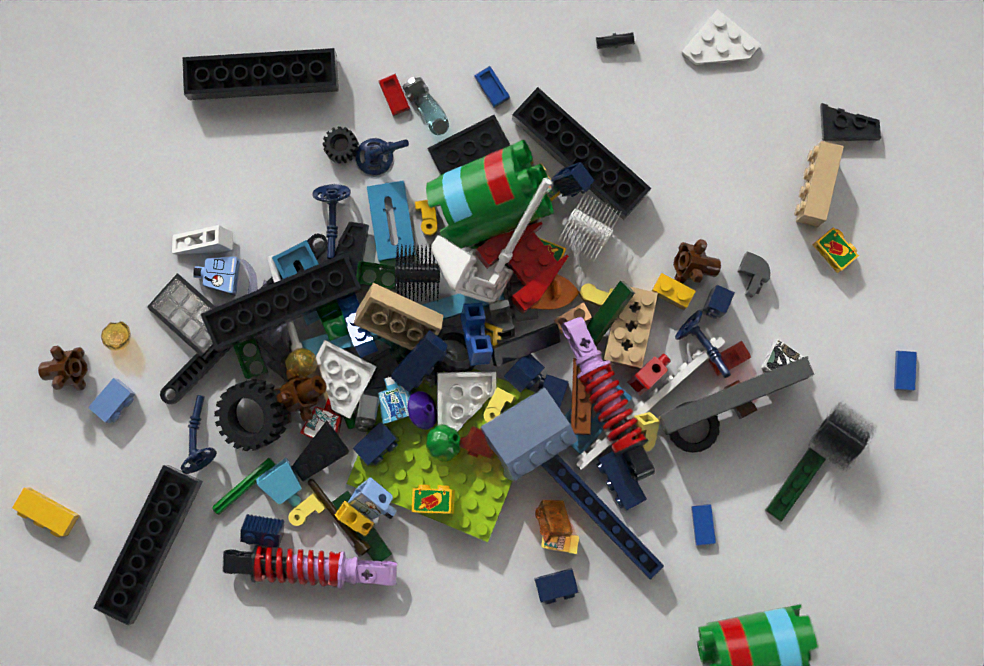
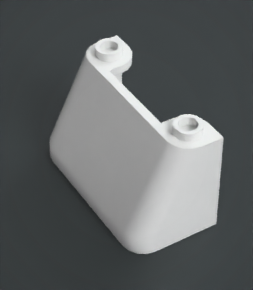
(467, 273)

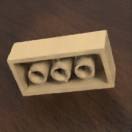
(819, 183)
(396, 317)
(638, 337)

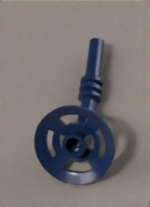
(376, 155)
(332, 199)
(691, 327)
(197, 458)

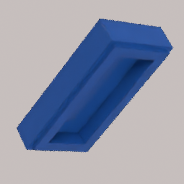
(492, 86)
(905, 370)
(703, 524)

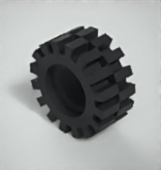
(333, 137)

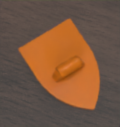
(558, 294)

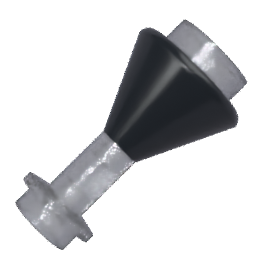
(431, 379)

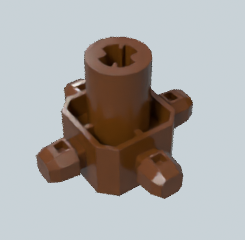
(693, 262)
(65, 368)
(301, 394)

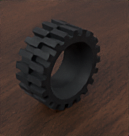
(272, 410)

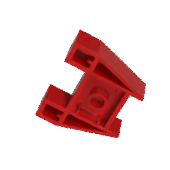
(529, 261)

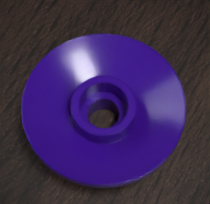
(422, 410)

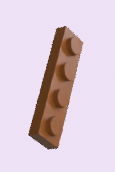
(581, 406)

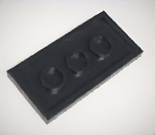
(468, 145)

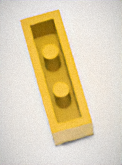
(45, 512)

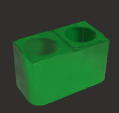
(379, 273)
(333, 323)
(257, 357)

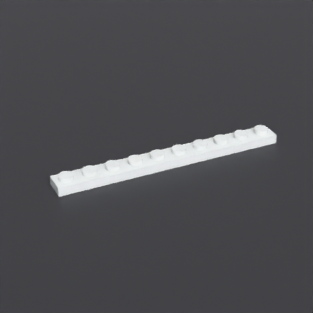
(655, 396)

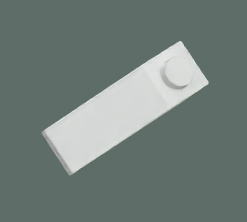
(201, 241)

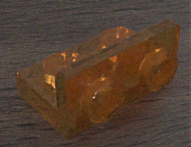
(553, 519)

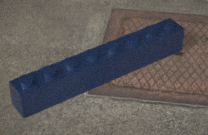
(603, 516)

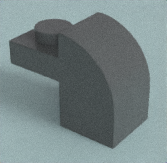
(757, 269)
(501, 318)

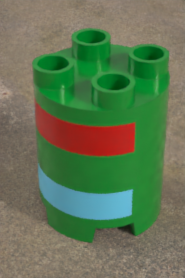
(488, 195)
(759, 639)

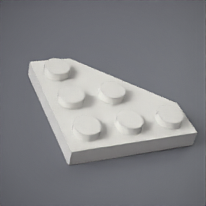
(720, 42)
(344, 377)
(462, 395)

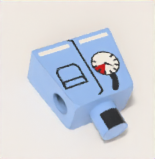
(219, 274)
(372, 500)

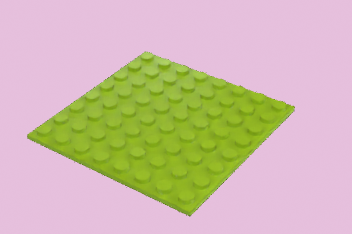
(476, 481)

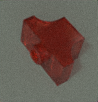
(732, 357)
(476, 444)

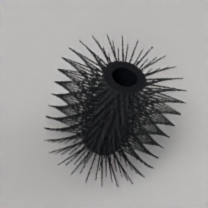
(416, 273)
(842, 436)

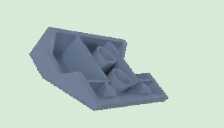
(528, 434)

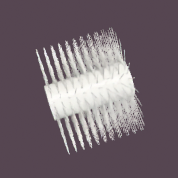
(588, 226)

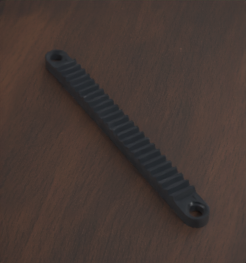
(198, 366)

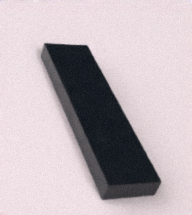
(525, 344)

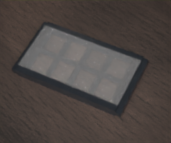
(180, 309)

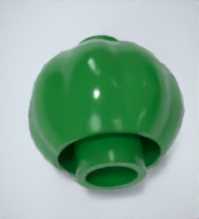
(443, 443)

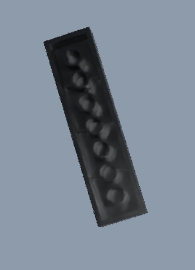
(260, 74)
(573, 144)
(281, 302)
(148, 545)

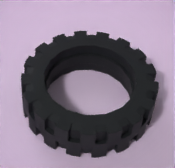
(448, 364)
(706, 443)

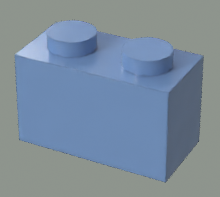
(112, 401)

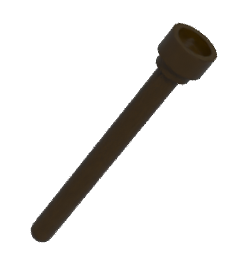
(360, 546)

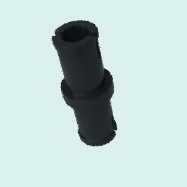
(615, 40)

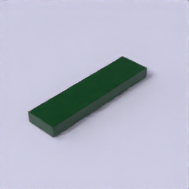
(609, 311)
(795, 484)
(379, 550)

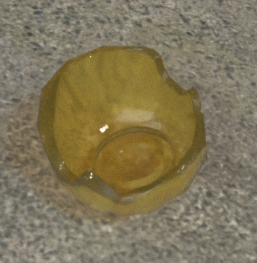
(116, 336)
(301, 362)

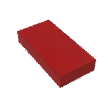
(394, 94)

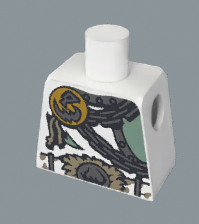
(779, 355)

